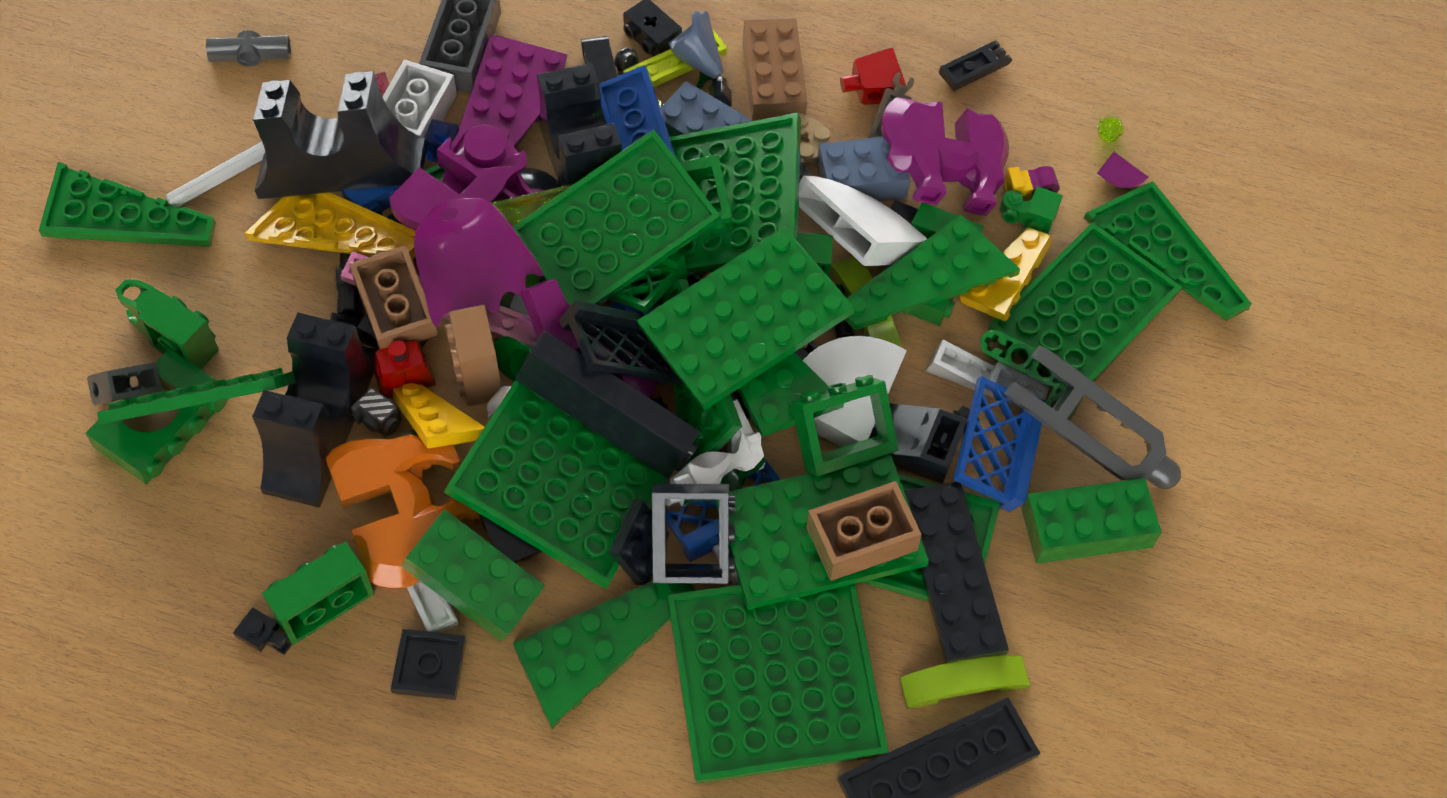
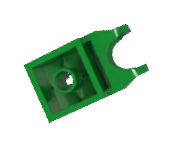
(169, 323)

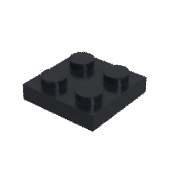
(634, 543)
(428, 664)

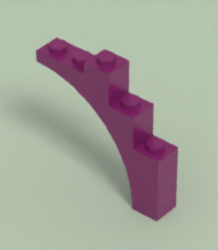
(547, 305)

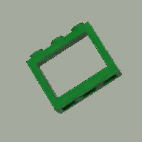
(708, 168)
(859, 452)

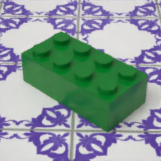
(1091, 520)
(472, 575)

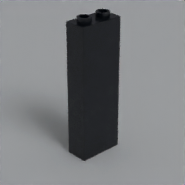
(608, 406)

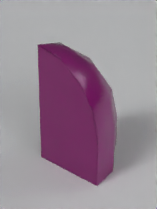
(1121, 172)

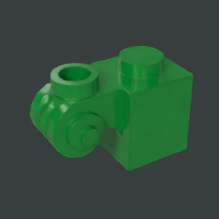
(1036, 213)

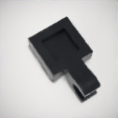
(260, 630)

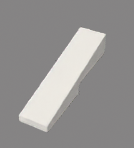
(964, 369)

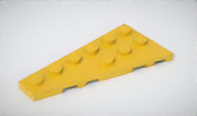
(331, 225)

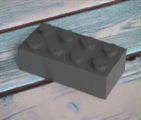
(460, 38)

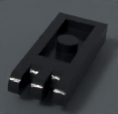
(974, 65)

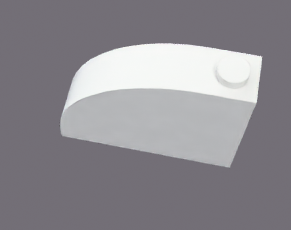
(858, 221)
(843, 362)

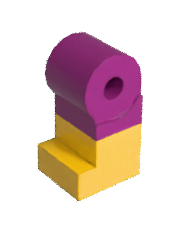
(1028, 180)

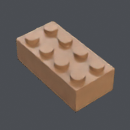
(774, 68)

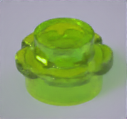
(1110, 128)

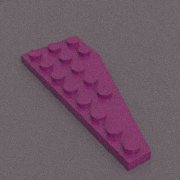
(507, 91)

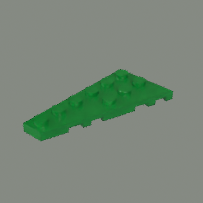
(1159, 234)
(934, 271)

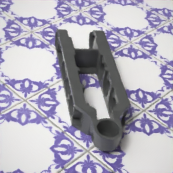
(1155, 467)

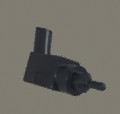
(720, 90)

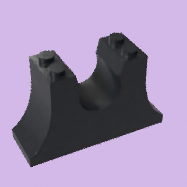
(574, 123)
(325, 155)
(315, 411)

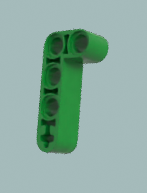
(1029, 368)

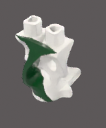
(731, 468)

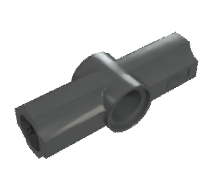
(248, 48)

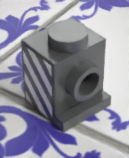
(376, 413)

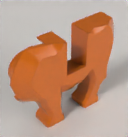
(396, 466)

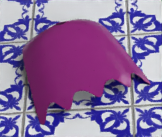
(470, 266)

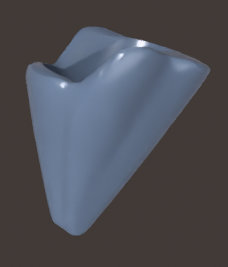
(698, 46)

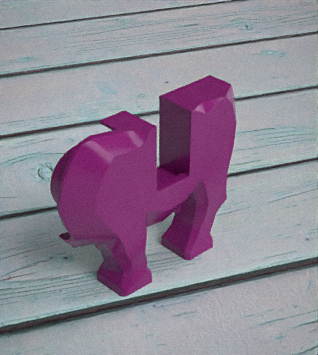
(921, 148)
(478, 158)

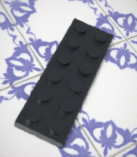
(956, 575)
(948, 758)

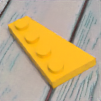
(997, 299)
(434, 418)

